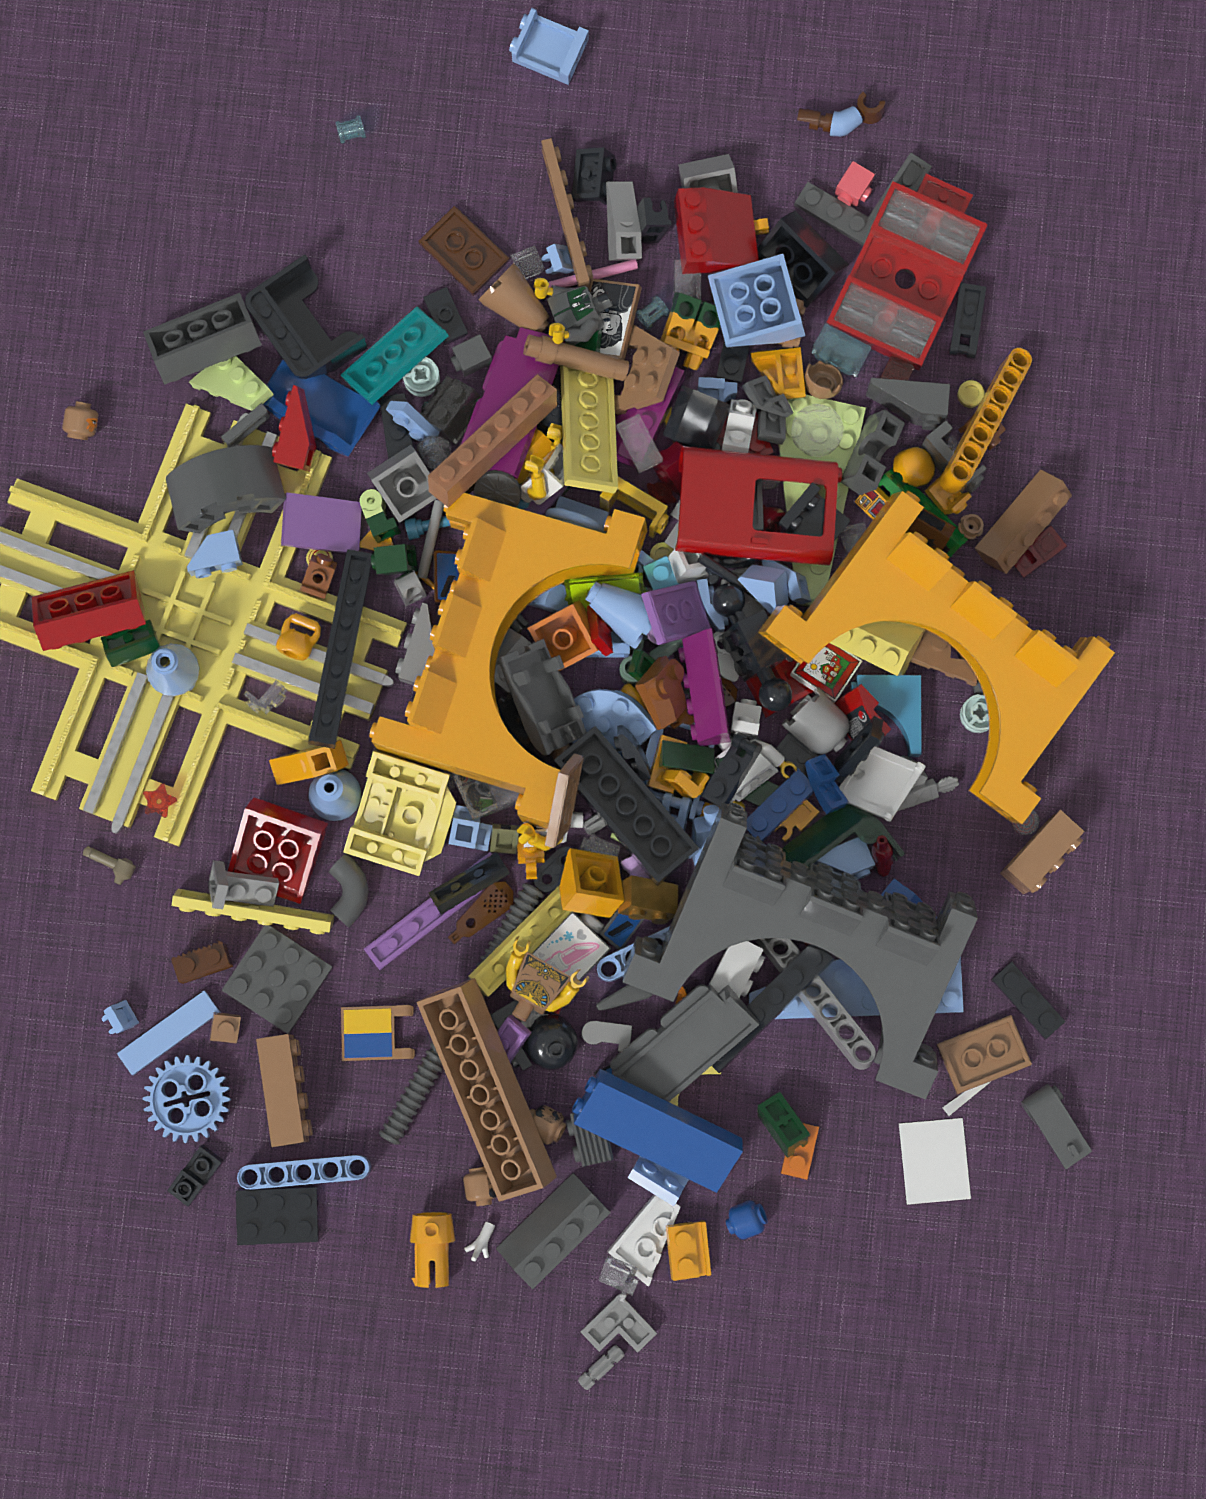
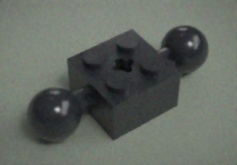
(751, 651)

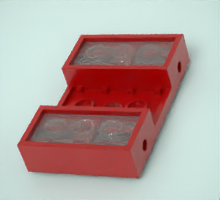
(915, 233)

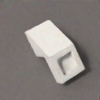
(739, 426)
(746, 718)

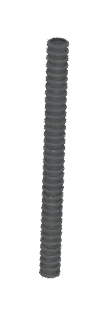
(431, 1063)

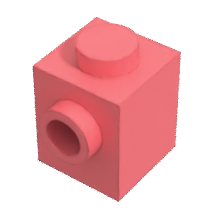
(855, 185)

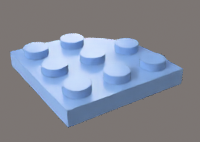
(612, 708)

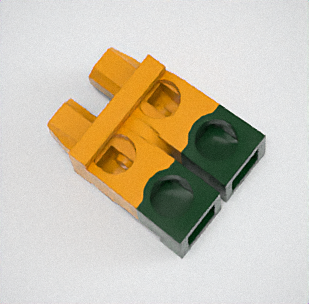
(691, 328)

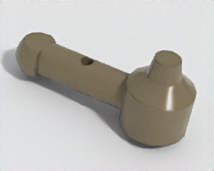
(122, 868)

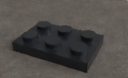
(277, 1216)

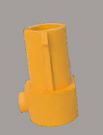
(432, 1237)

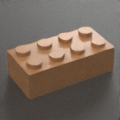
(283, 1090)

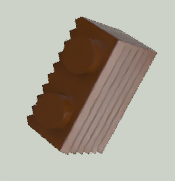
(202, 962)

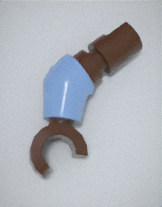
(845, 121)

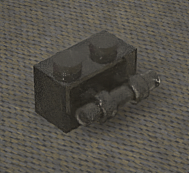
(450, 408)

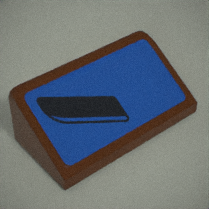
(444, 573)

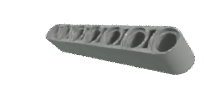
(823, 1000)

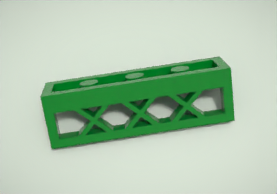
(893, 483)

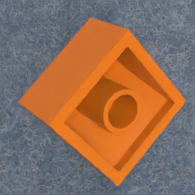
(566, 634)

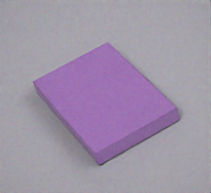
(321, 523)
(675, 612)

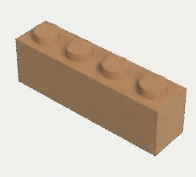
(1023, 521)

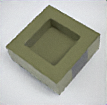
(504, 838)

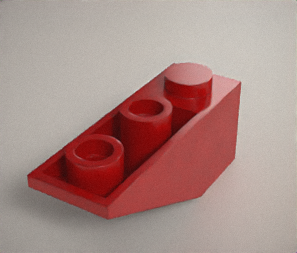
(296, 440)

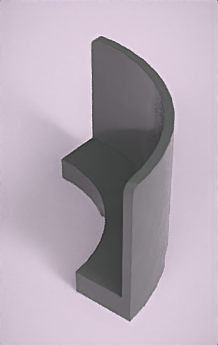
(222, 483)

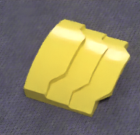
(401, 814)

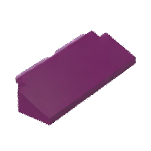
(507, 376)

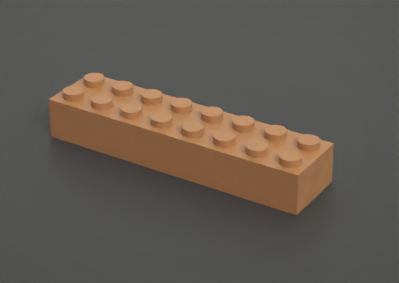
(487, 1090)

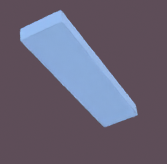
(168, 1033)

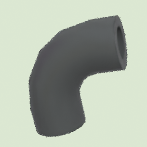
(354, 890)

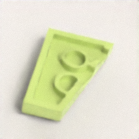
(234, 382)

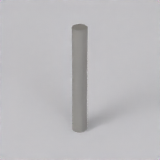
(430, 539)

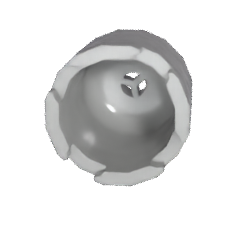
(818, 723)

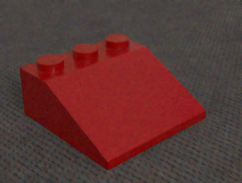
(714, 230)
(279, 846)

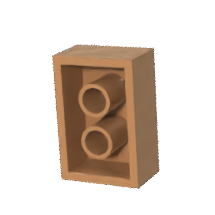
(1043, 853)

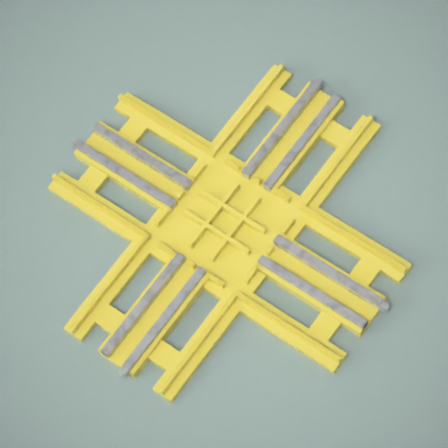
(213, 616)

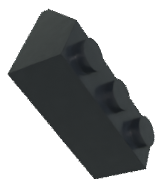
(808, 257)

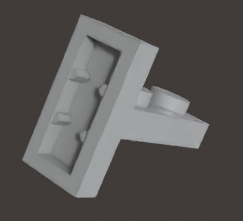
(240, 887)

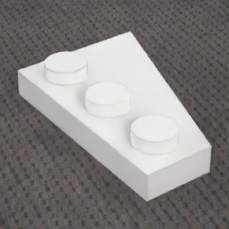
(645, 1237)

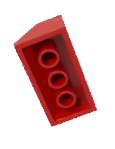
(88, 611)

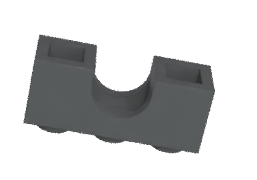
(878, 435)

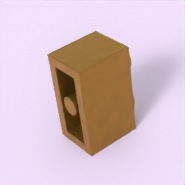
(648, 901)

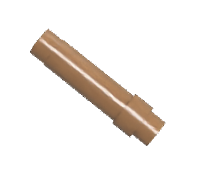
(575, 357)

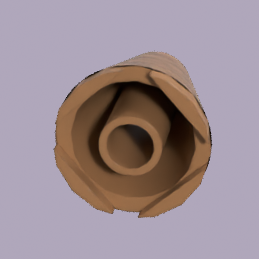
(516, 301)

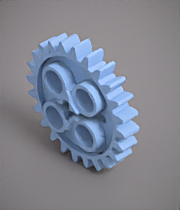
(192, 1122)

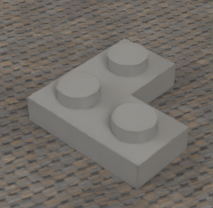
(621, 1319)

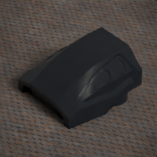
(696, 419)

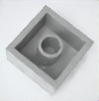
(403, 483)

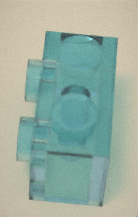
(841, 350)

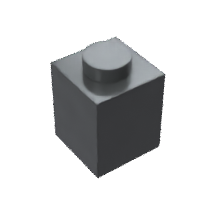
(471, 356)

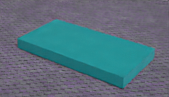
(394, 355)

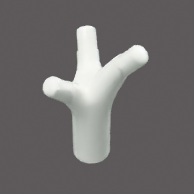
(481, 1242)

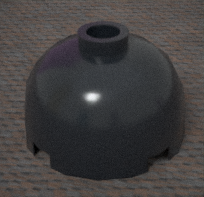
(551, 1042)

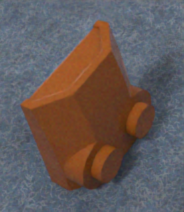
(663, 691)

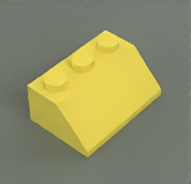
(883, 644)

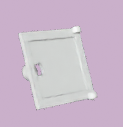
(881, 783)

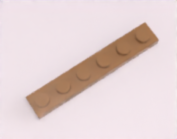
(564, 205)

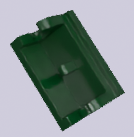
(783, 1124)

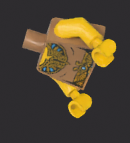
(538, 984)

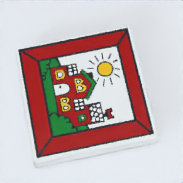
(828, 670)

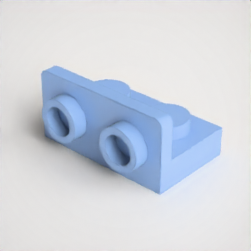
(658, 1180)

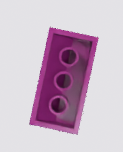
(652, 416)
(706, 689)

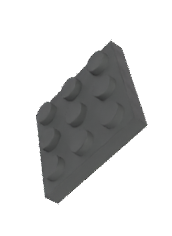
(277, 978)

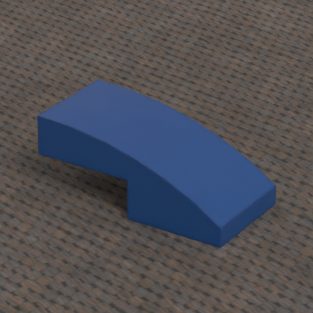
(822, 777)

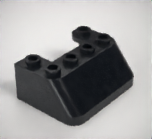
(293, 329)

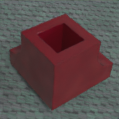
(668, 470)

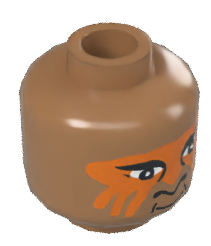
(80, 421)

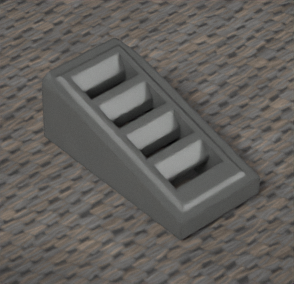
(622, 997)

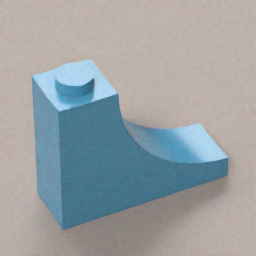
(899, 700)

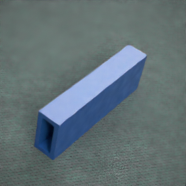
(657, 1130)

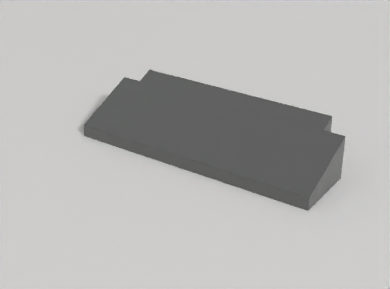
(687, 1043)

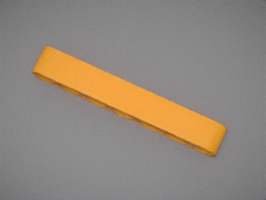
(985, 421)

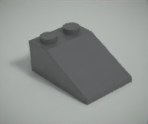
(915, 401)

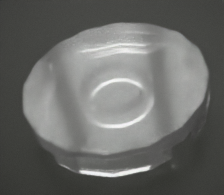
(817, 430)

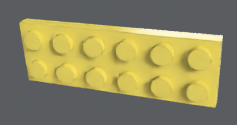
(588, 431)

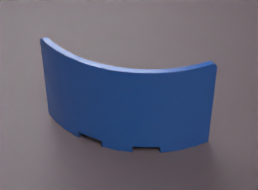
(334, 410)

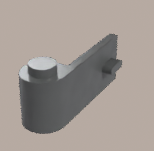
(1056, 1124)

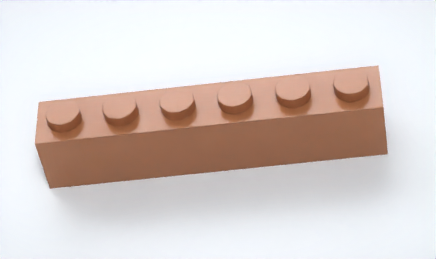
(492, 440)

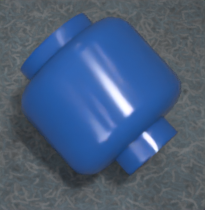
(746, 1219)

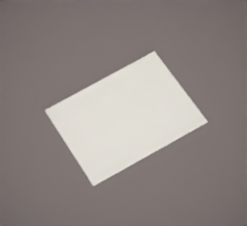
(934, 1161)

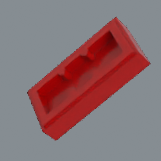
(599, 632)

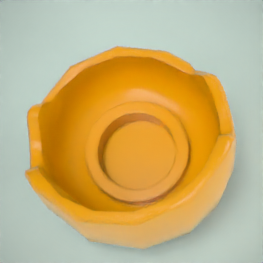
(914, 466)

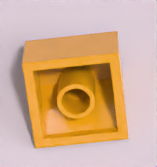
(591, 883)

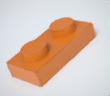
(799, 1163)

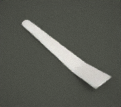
(961, 1099)

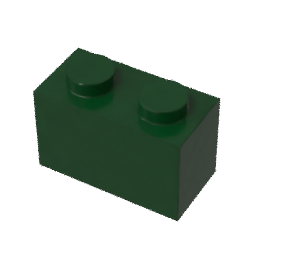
(394, 559)

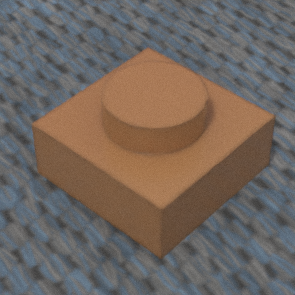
(225, 1027)

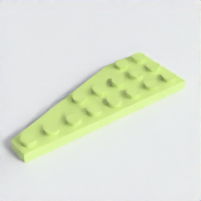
(852, 420)

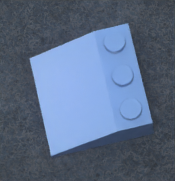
(756, 303)

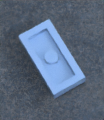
(411, 419)

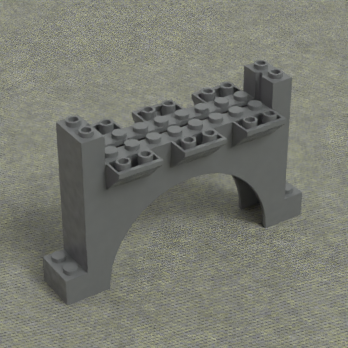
(753, 893)

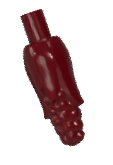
(882, 855)

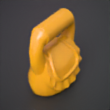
(297, 644)

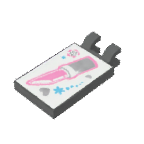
(572, 948)

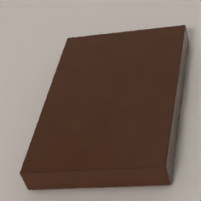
(464, 250)

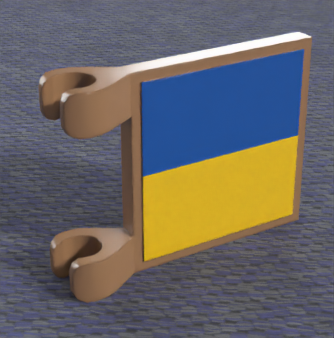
(370, 1033)

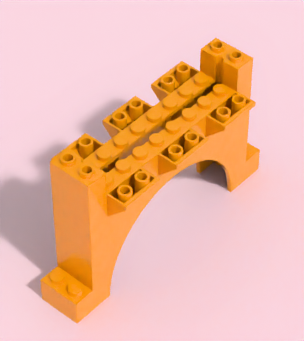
(502, 568)
(1022, 671)

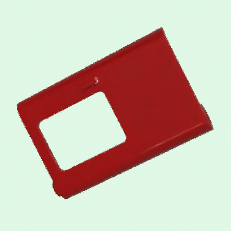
(720, 505)

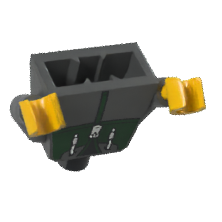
(574, 311)

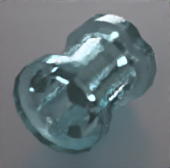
(350, 129)
(661, 309)

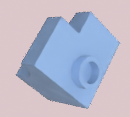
(717, 388)
(469, 832)

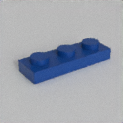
(779, 805)

